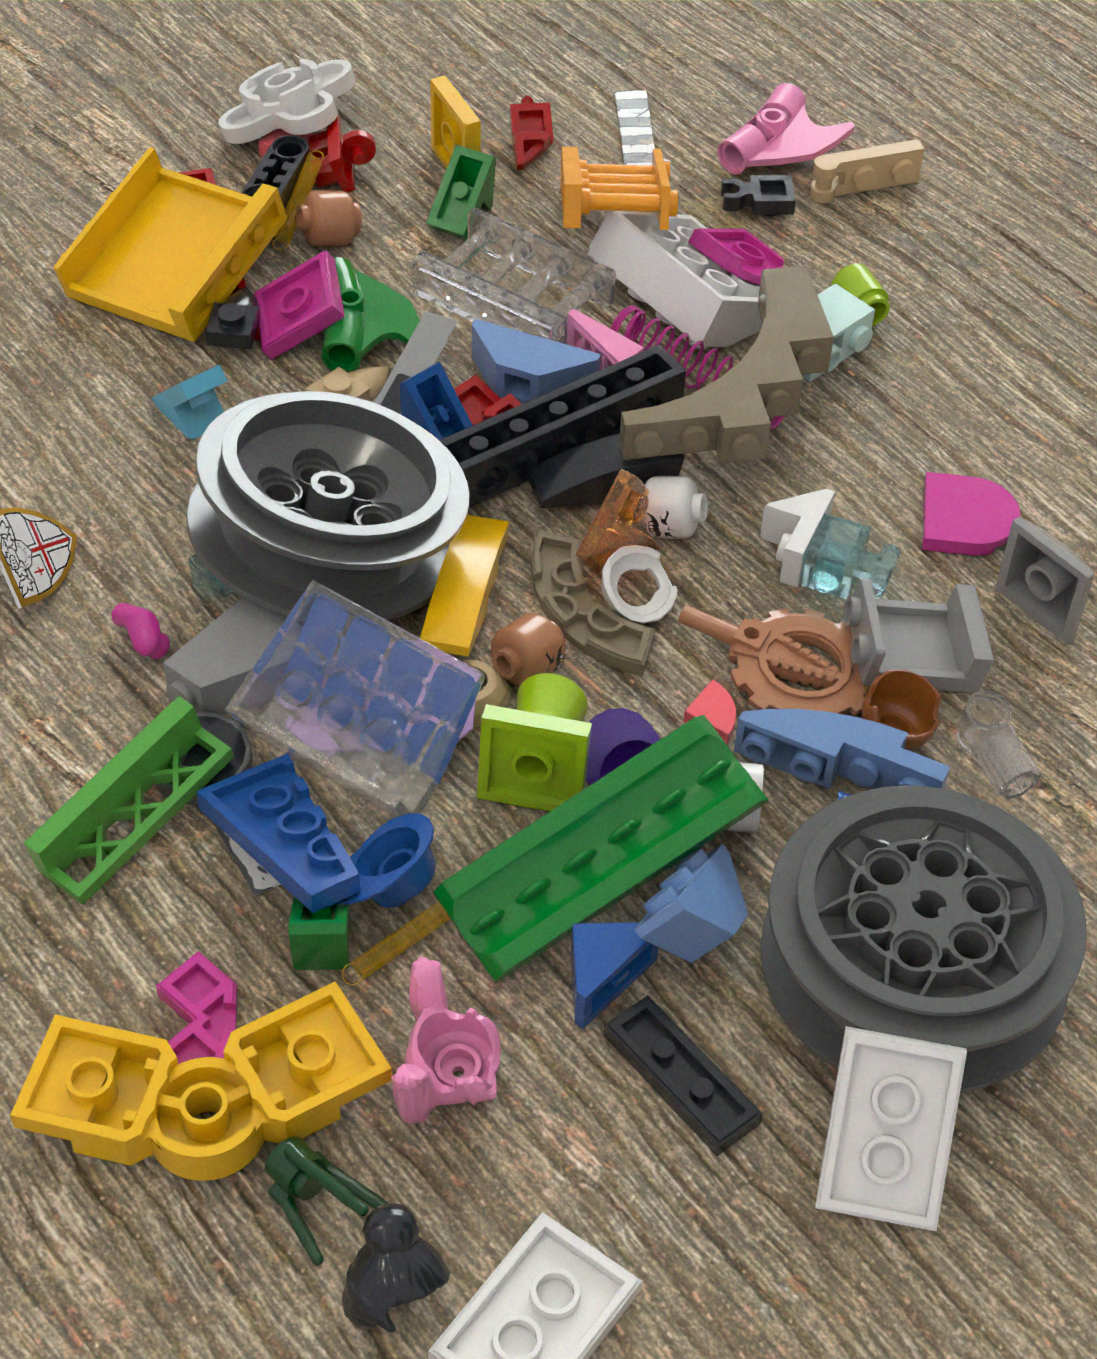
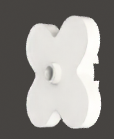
(287, 99)

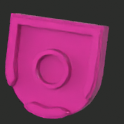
(736, 252)
(965, 514)

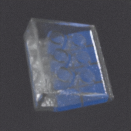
(358, 701)

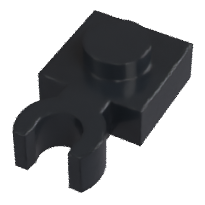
(764, 193)

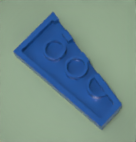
(283, 831)

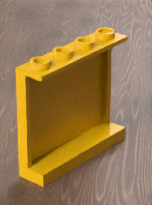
(168, 247)

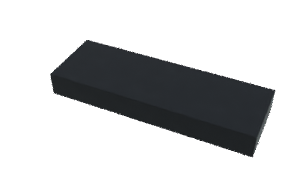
(682, 1075)

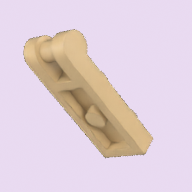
(866, 169)

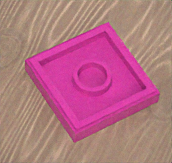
(299, 304)

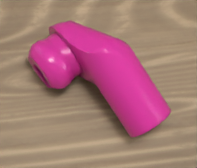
(142, 629)

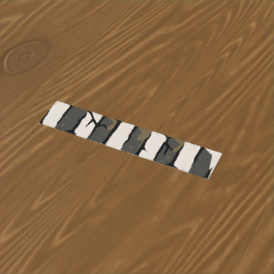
(635, 127)

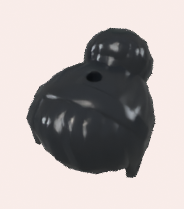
(390, 1268)

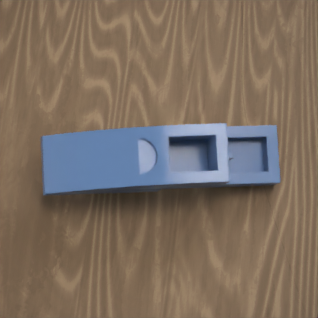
(829, 744)

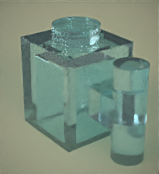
(841, 555)

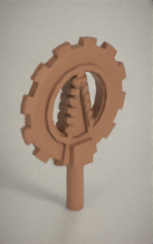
(775, 649)

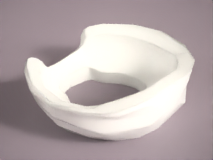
(638, 559)

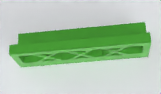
(111, 798)

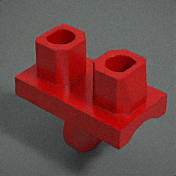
(340, 155)

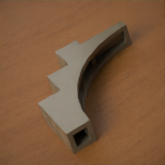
(766, 383)

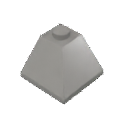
(1044, 579)

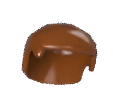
(905, 703)

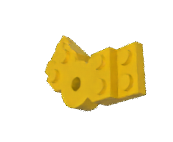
(130, 1099)

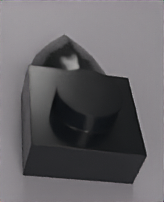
(234, 321)

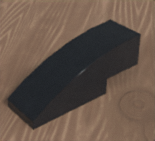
(589, 470)

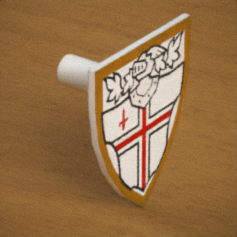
(33, 554)

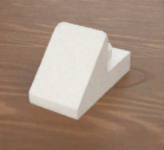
(793, 526)

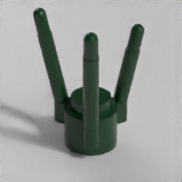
(303, 1174)

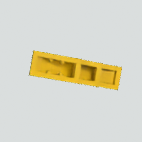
(465, 585)

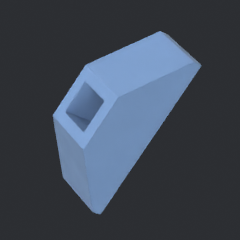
(527, 363)
(696, 906)

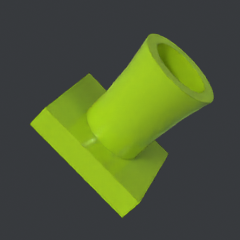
(539, 749)

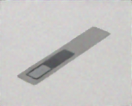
(417, 355)

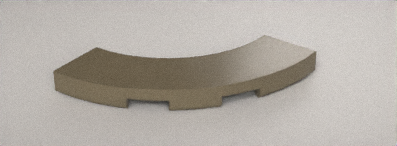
(584, 622)

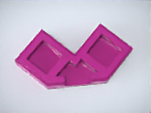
(206, 1002)

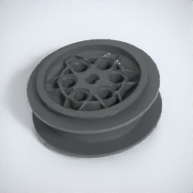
(326, 496)
(934, 884)

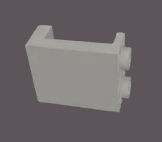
(929, 639)

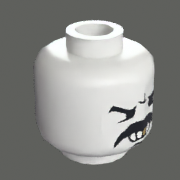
(673, 507)

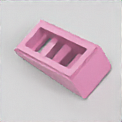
(599, 339)

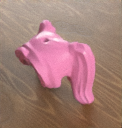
(441, 1046)

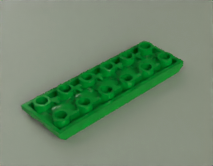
(598, 847)

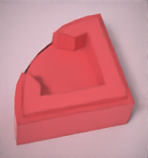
(717, 707)

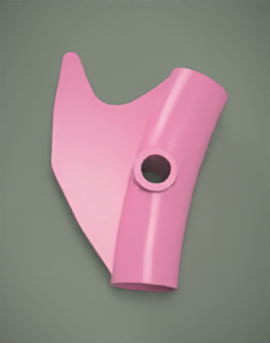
(780, 134)

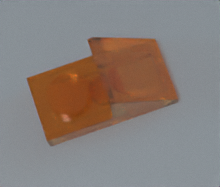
(614, 522)

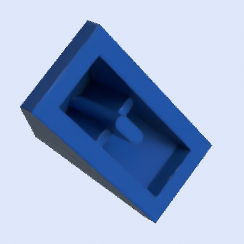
(433, 403)
(604, 964)

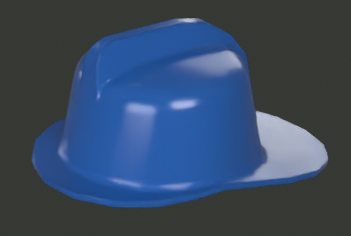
(395, 861)

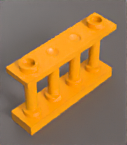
(615, 188)

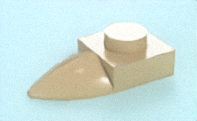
(359, 383)

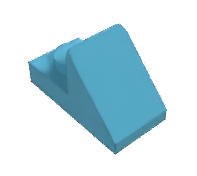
(193, 402)

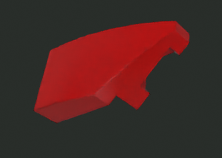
(530, 131)

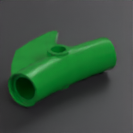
(371, 316)

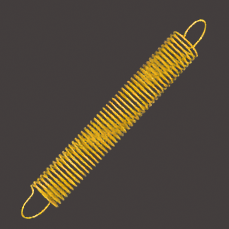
(295, 196)
(391, 953)

